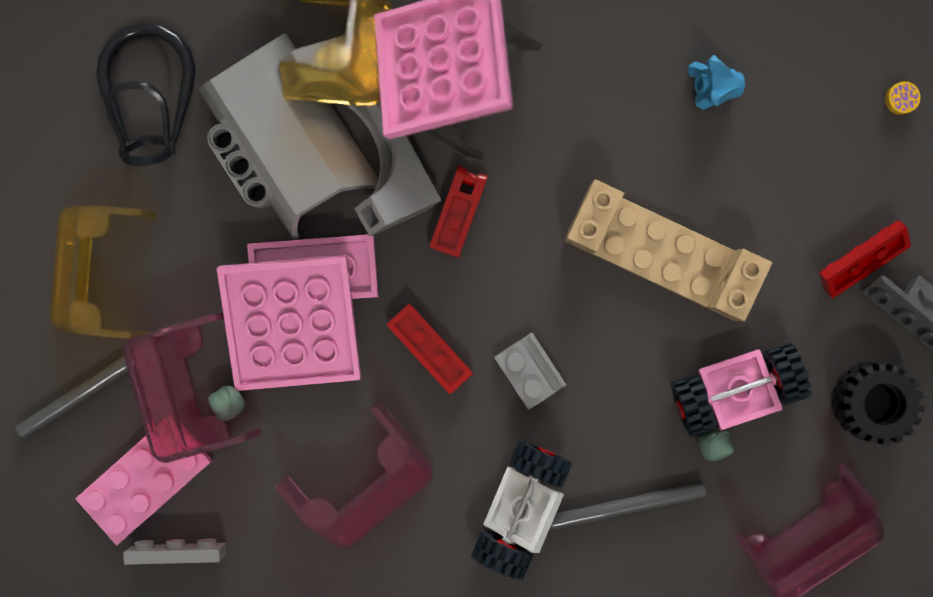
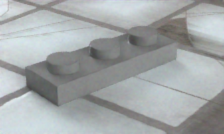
(175, 551)

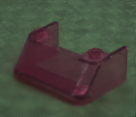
(167, 395)
(405, 476)
(819, 542)

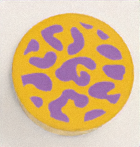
(902, 98)

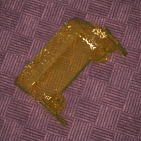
(341, 71)
(72, 265)

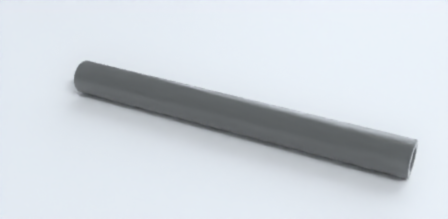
(71, 398)
(628, 505)

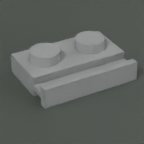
(530, 370)

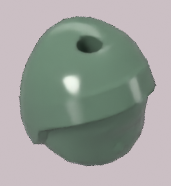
(226, 403)
(715, 445)

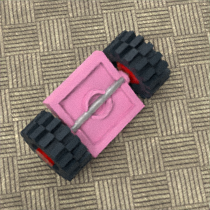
(741, 389)

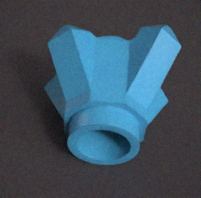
(715, 82)

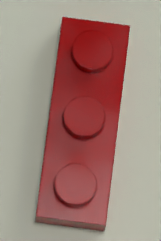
(865, 259)
(429, 348)

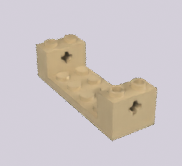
(667, 253)

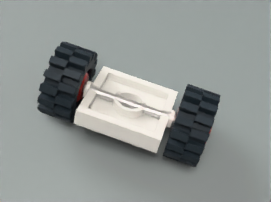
(522, 510)

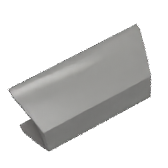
(290, 144)

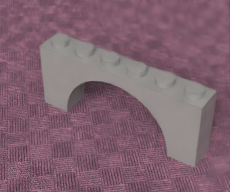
(403, 183)

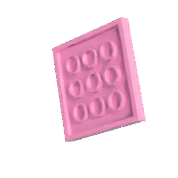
(441, 64)
(290, 322)

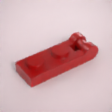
(458, 213)

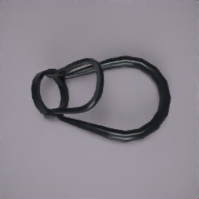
(112, 109)

